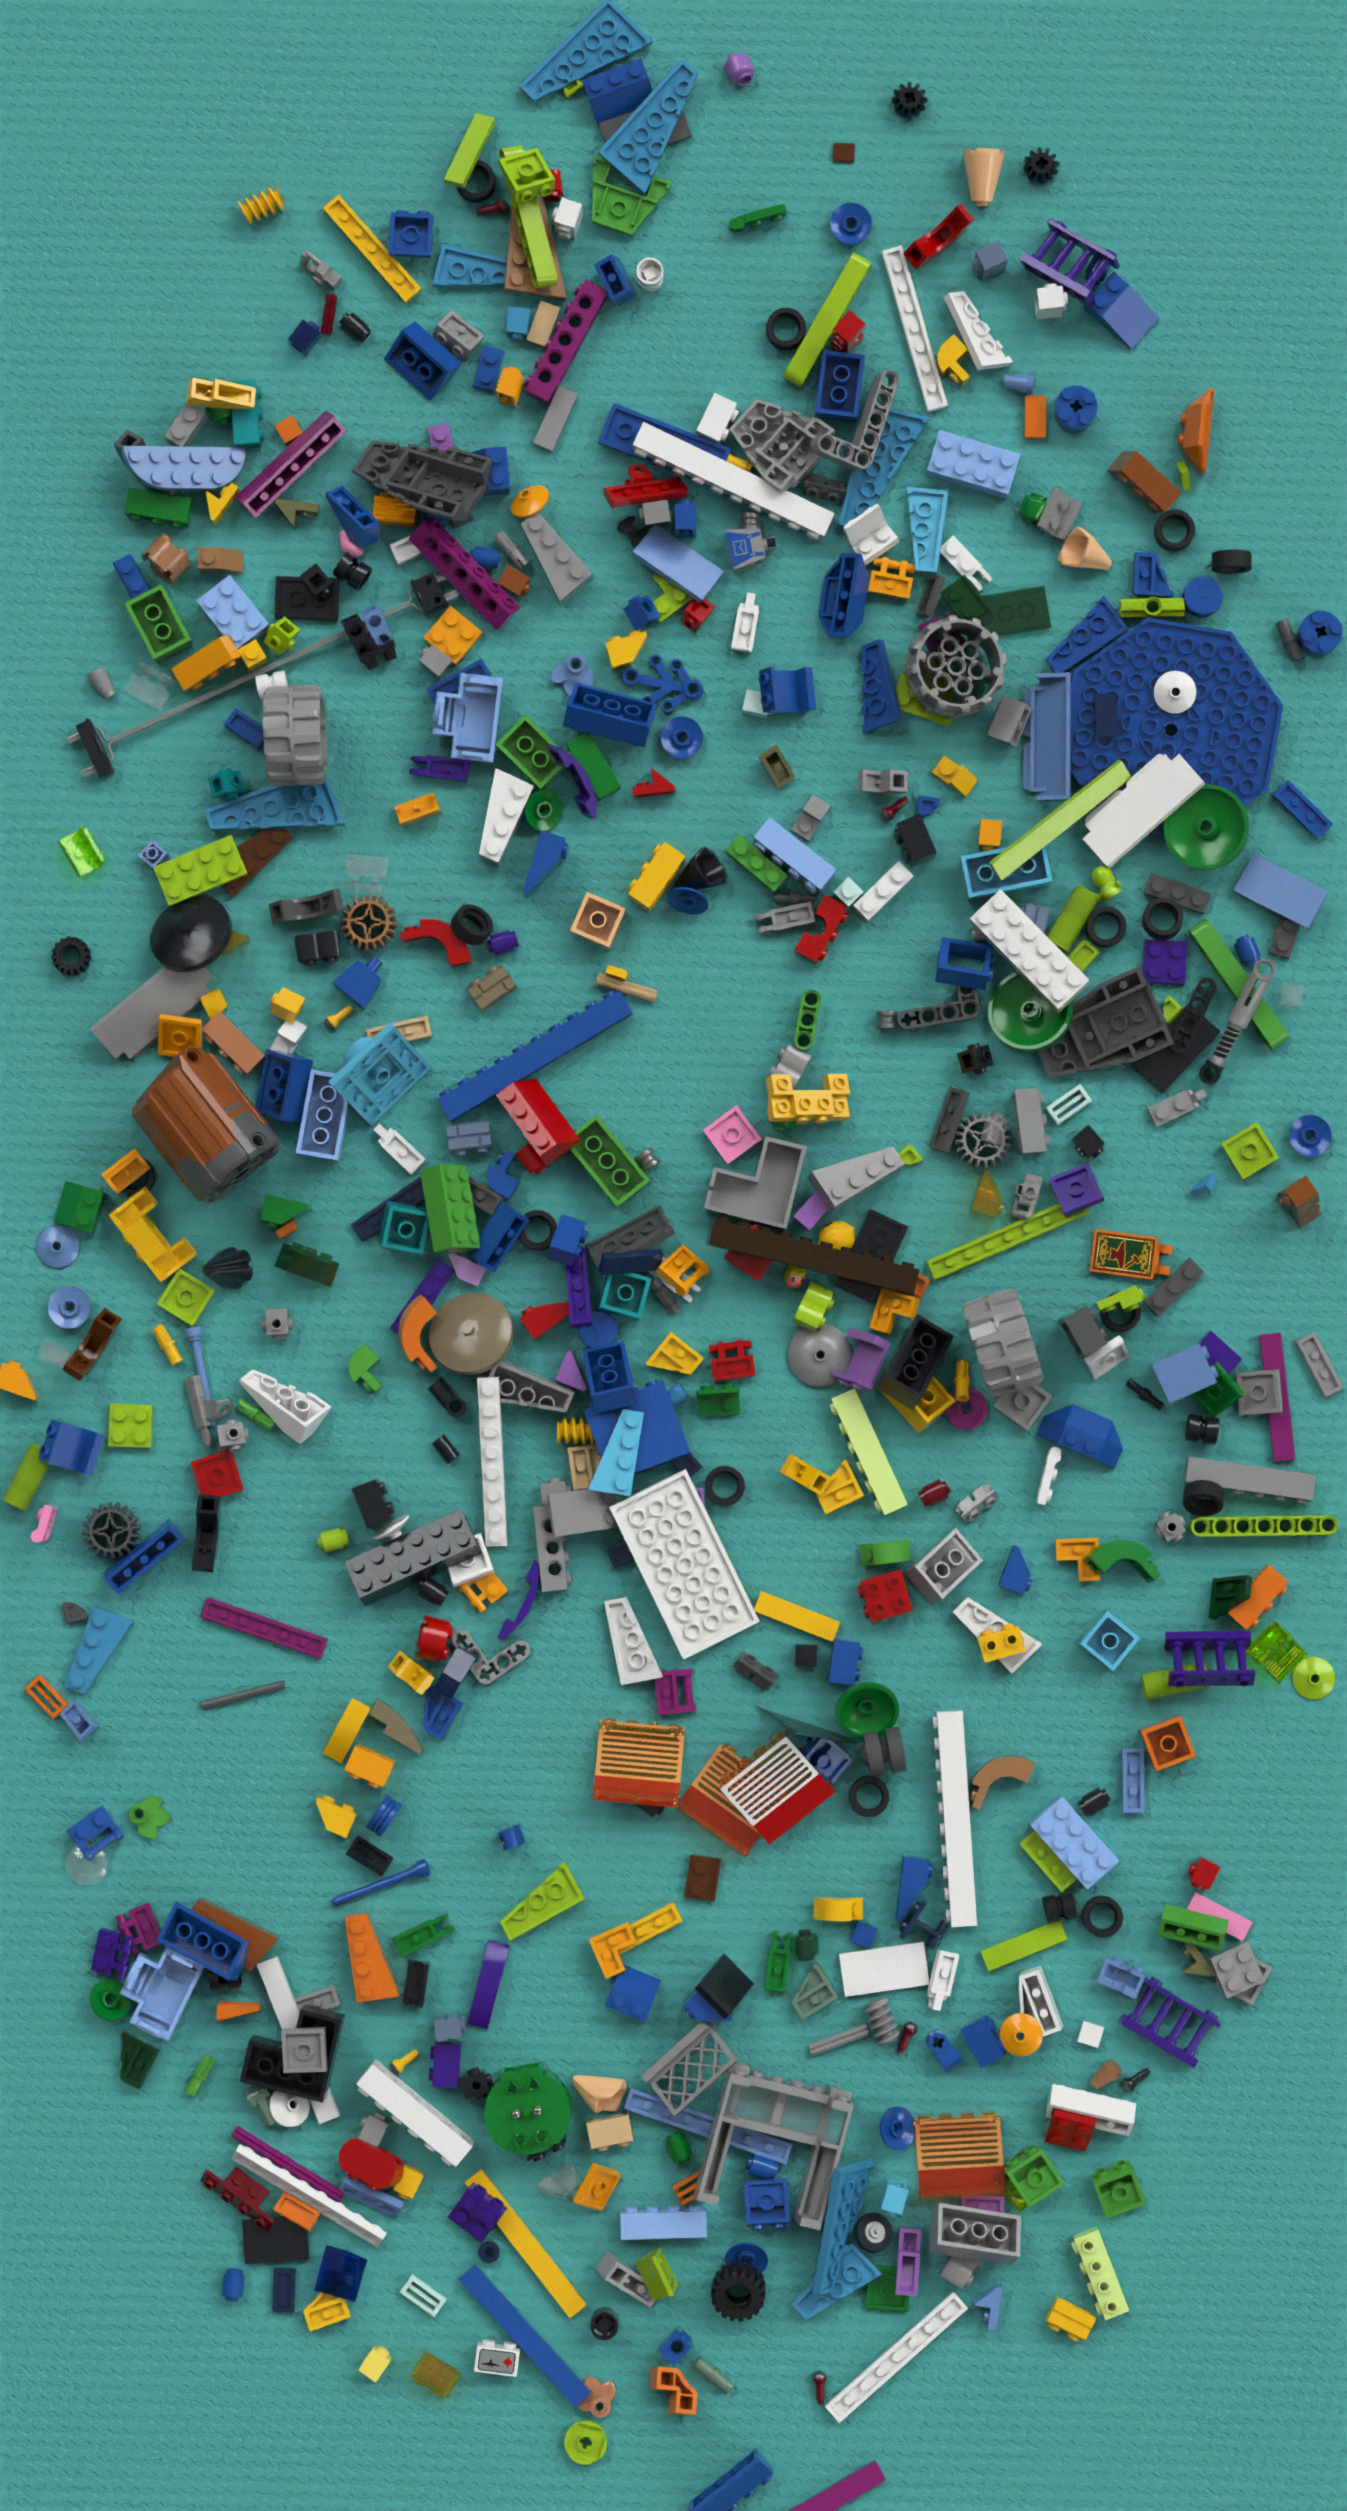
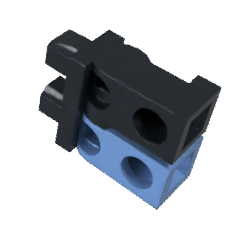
(372, 643)

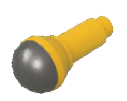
(332, 1022)
(398, 2065)

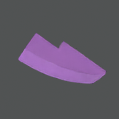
(811, 1212)
(908, 2260)

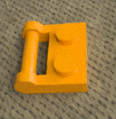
(677, 1265)

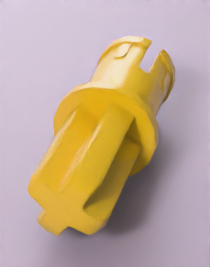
(167, 1344)
(962, 1381)

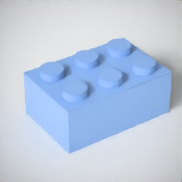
(233, 613)

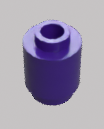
(502, 942)

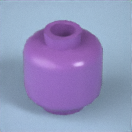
(739, 69)

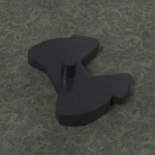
(635, 535)

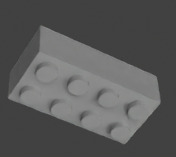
(975, 2234)

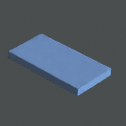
(677, 563)
(1280, 891)

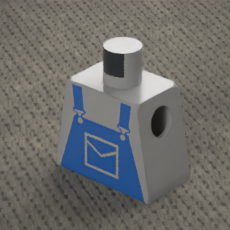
(747, 548)

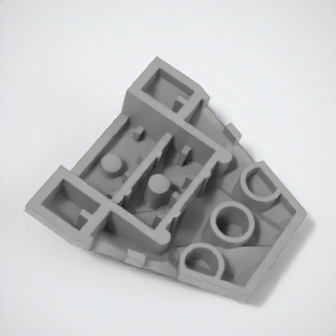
(779, 442)

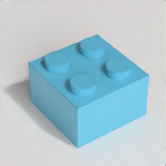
(1109, 1640)

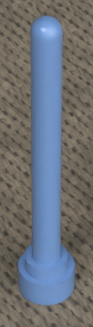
(194, 1335)

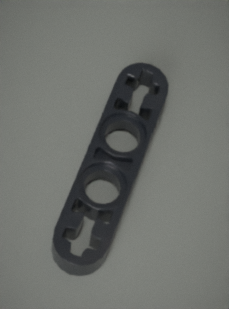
(1191, 1015)

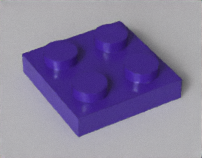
(1164, 961)
(1076, 1189)

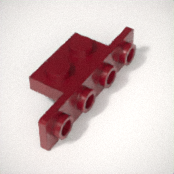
(242, 2193)

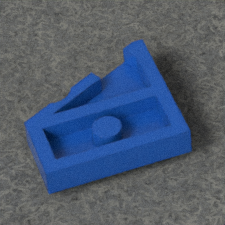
(1149, 577)
(439, 1713)

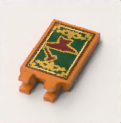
(1127, 1255)

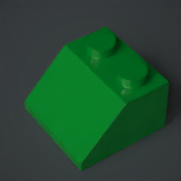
(80, 1207)
(281, 1211)

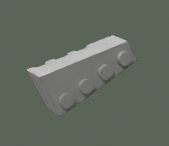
(557, 560)
(851, 1178)
(531, 1389)

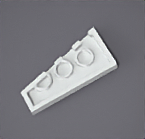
(975, 333)
(979, 1619)
(630, 1646)

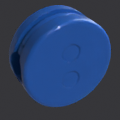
(1202, 596)
(602, 1332)
(383, 1815)

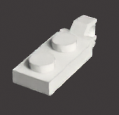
(745, 625)
(399, 1149)
(941, 1978)

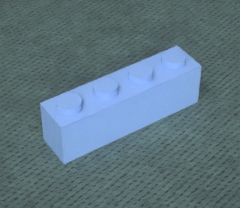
(663, 2223)

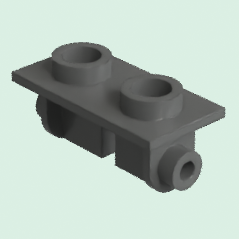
(832, 492)
(748, 1664)

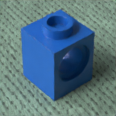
(641, 612)
(675, 2356)

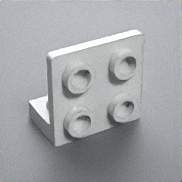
(870, 534)

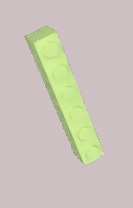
(868, 1451)

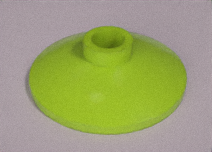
(1302, 1678)

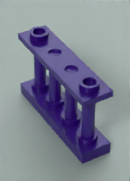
(1051, 273)
(1209, 1640)
(1151, 2031)

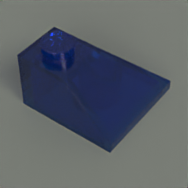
(340, 2273)

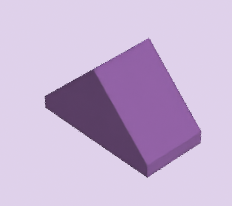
(570, 1374)

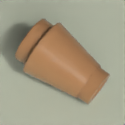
(1106, 2074)

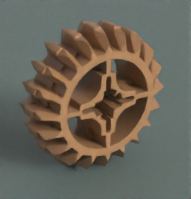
(378, 922)

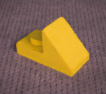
(218, 507)
(955, 776)

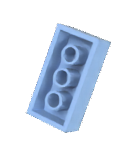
(973, 464)
(794, 856)
(322, 1119)
(1073, 1842)

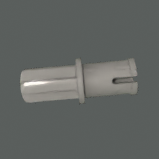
(511, 550)

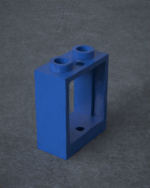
(963, 976)

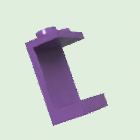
(865, 1360)

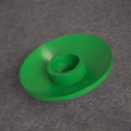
(550, 813)
(110, 1990)

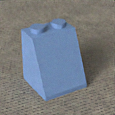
(1185, 1372)

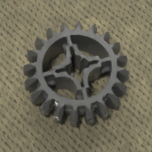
(111, 1520)

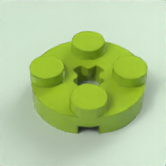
(592, 2452)

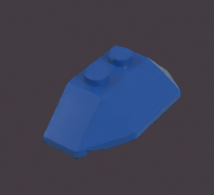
(844, 596)
(1083, 1433)

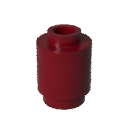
(934, 1493)

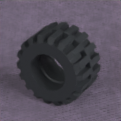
(738, 2275)

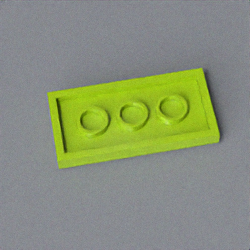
(200, 870)

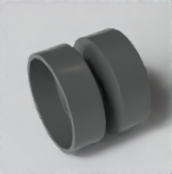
(878, 1753)

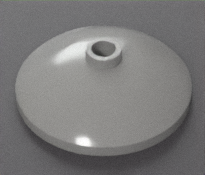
(812, 1369)

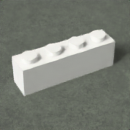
(1110, 2113)

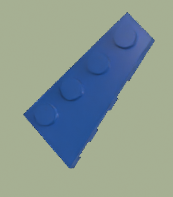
(880, 696)

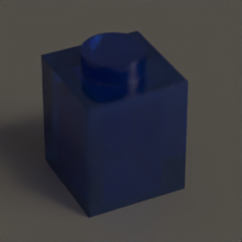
(305, 337)

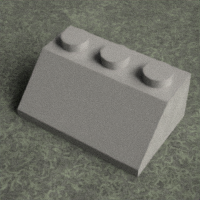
(1030, 1121)

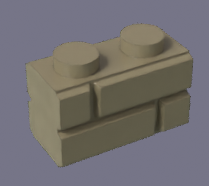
(491, 988)

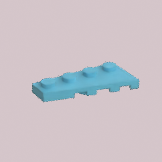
(927, 518)
(618, 1462)

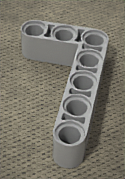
(864, 427)

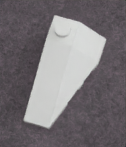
(291, 1410)

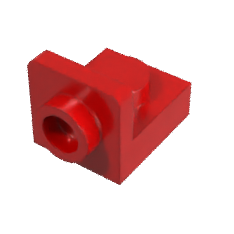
(696, 614)

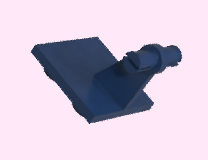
(916, 1910)

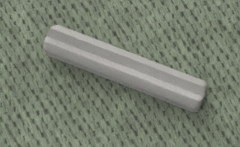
(838, 2039)

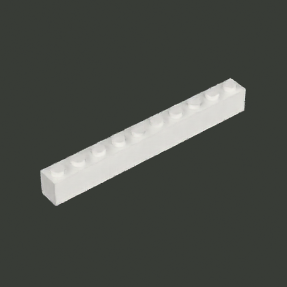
(732, 480)
(956, 1818)

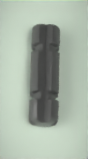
(664, 1296)

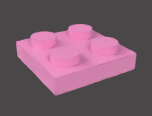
(732, 1134)

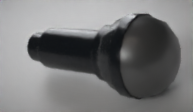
(1128, 2084)

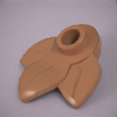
(600, 2393)

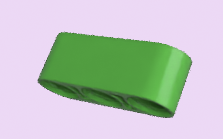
(811, 1010)

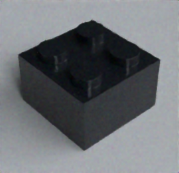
(914, 840)
(373, 1503)

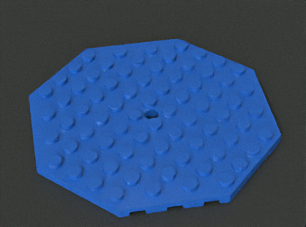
(1223, 735)

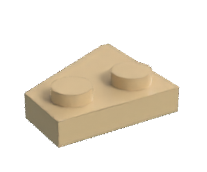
(582, 1465)

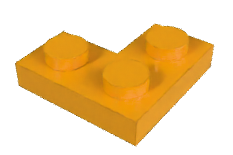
(888, 1306)
(1076, 1550)
(606, 1946)

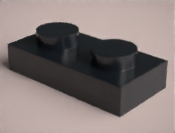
(369, 1855)

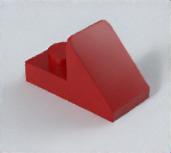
(659, 787)

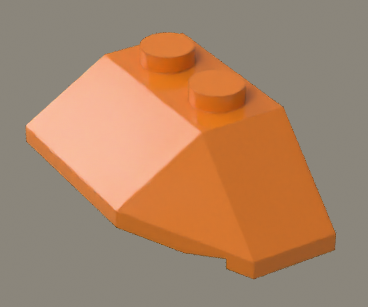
(1196, 431)

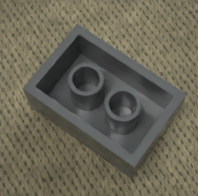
(1083, 1331)

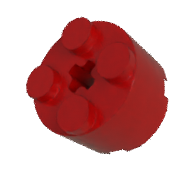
(433, 1639)

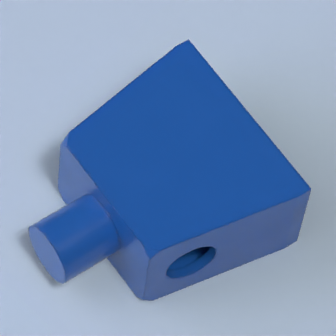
(360, 981)

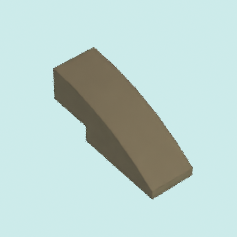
(396, 1726)

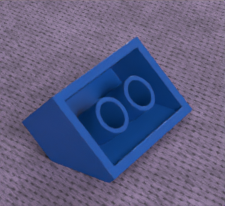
(617, 90)
(422, 360)
(283, 1085)

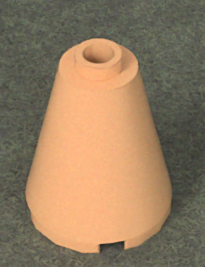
(982, 173)

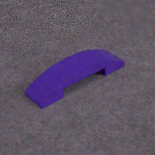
(586, 799)
(532, 1577)
(488, 1984)

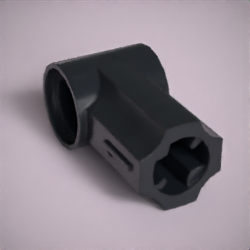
(446, 1396)

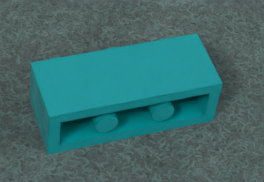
(247, 421)

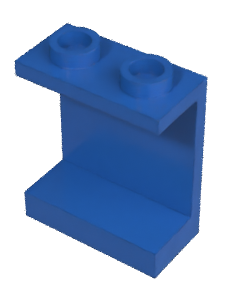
(787, 690)
(71, 1447)

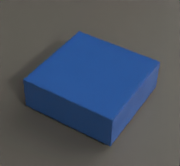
(863, 1934)

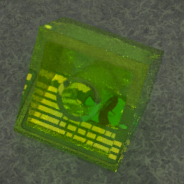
(1276, 1652)

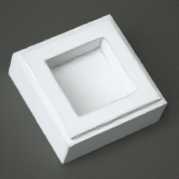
(1090, 2034)

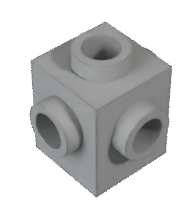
(274, 1315)
(225, 1441)
(1162, 1526)

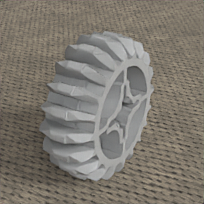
(974, 1155)

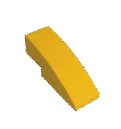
(220, 394)
(347, 1730)

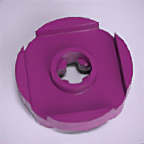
(968, 1420)

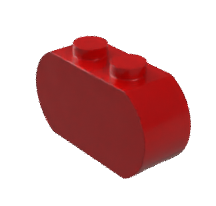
(370, 2164)

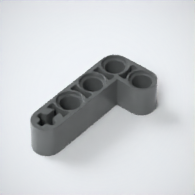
(937, 1011)

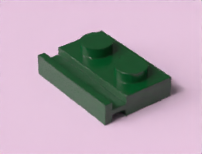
(964, 599)

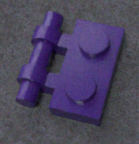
(106, 1953)

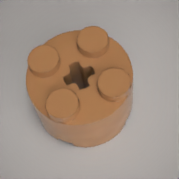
(166, 559)

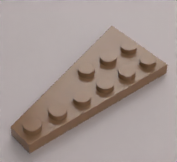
(517, 271)

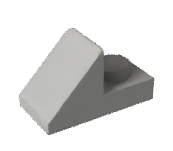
(810, 817)

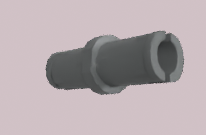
(1289, 640)

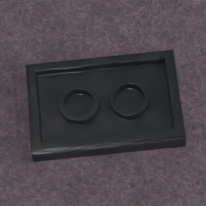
(298, 603)
(724, 1986)
(281, 2243)

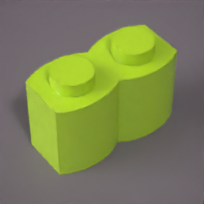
(813, 1307)

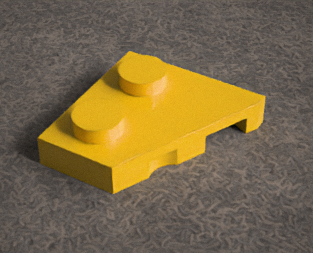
(675, 1356)
(841, 1490)
(325, 2311)

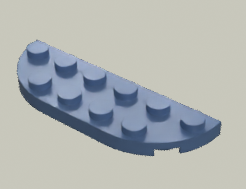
(184, 466)

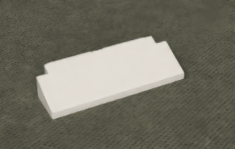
(1140, 807)

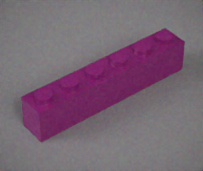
(290, 464)

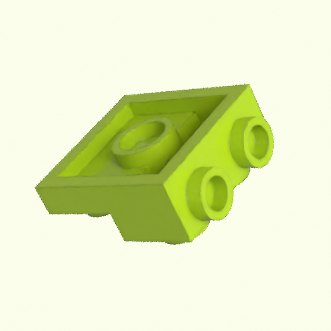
(527, 175)
(1126, 1300)

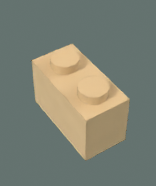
(610, 2131)

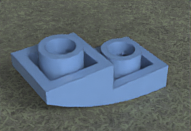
(154, 854)

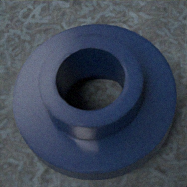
(489, 2258)

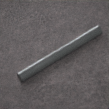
(243, 1695)

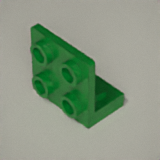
(718, 1401)

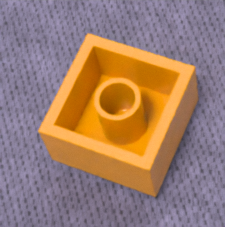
(370, 1766)

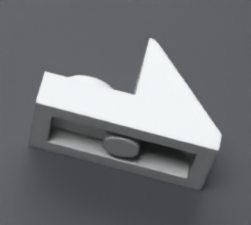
(289, 1037)

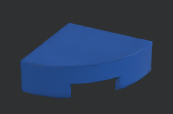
(926, 805)

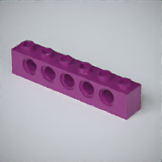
(545, 391)
(464, 573)

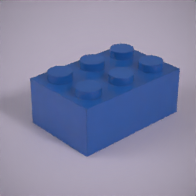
(839, 386)
(609, 1377)

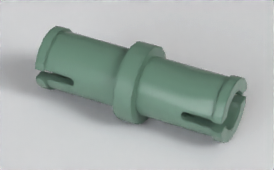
(713, 2375)

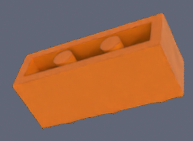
(1263, 1590)

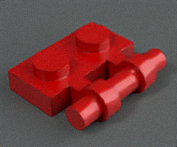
(732, 1367)

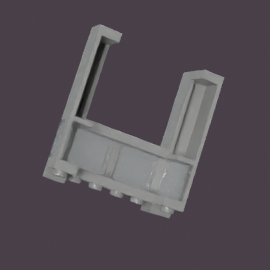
(785, 2112)

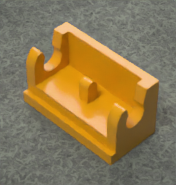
(417, 809)
(126, 1171)

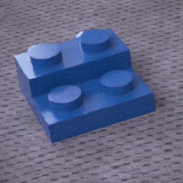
(411, 234)
(826, 1757)
(767, 2204)

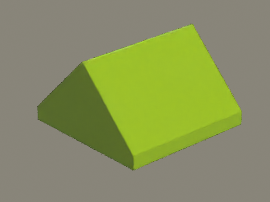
(657, 2274)

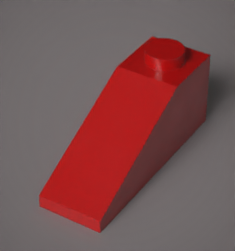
(544, 1317)

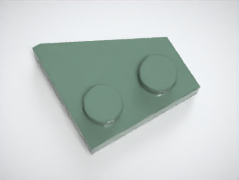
(814, 1993)

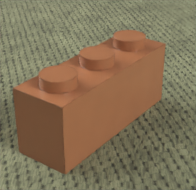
(233, 1043)

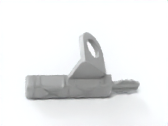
(203, 1409)

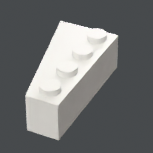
(503, 814)

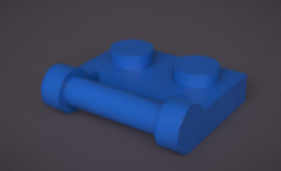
(92, 1826)

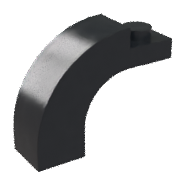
(207, 1533)

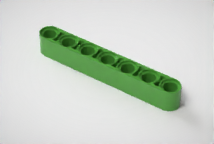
(1235, 979)

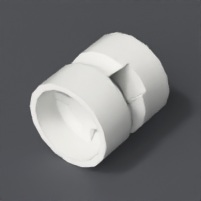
(649, 274)
(264, 681)

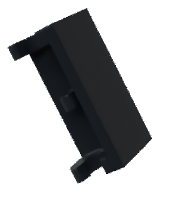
(416, 1982)

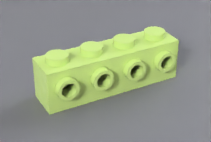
(1100, 2273)

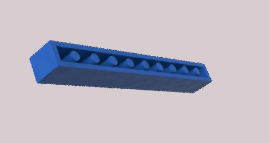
(534, 1056)

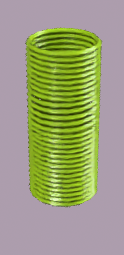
(1067, 924)
(30, 1471)
(1155, 1686)

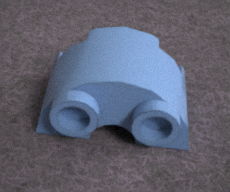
(1121, 1977)

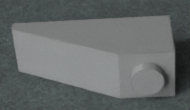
(624, 2277)

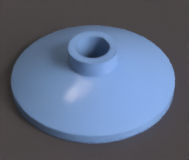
(69, 1246)
(58, 1307)

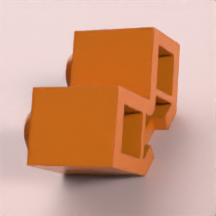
(681, 2395)

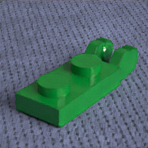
(755, 218)
(420, 1935)
(778, 1964)

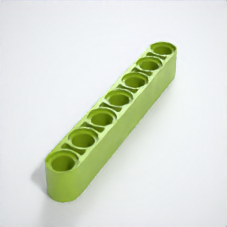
(533, 235)
(826, 320)
(1273, 1525)

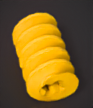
(262, 204)
(574, 1431)

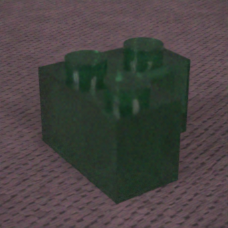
(306, 1263)

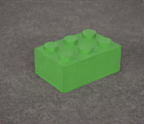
(158, 623)
(528, 751)

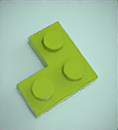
(671, 600)

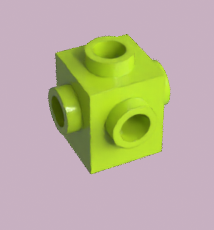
(280, 640)

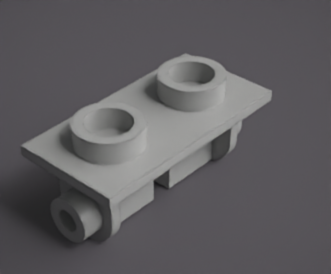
(985, 1498)

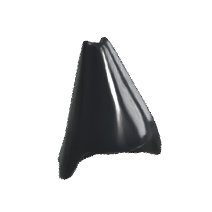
(702, 871)
(229, 1268)

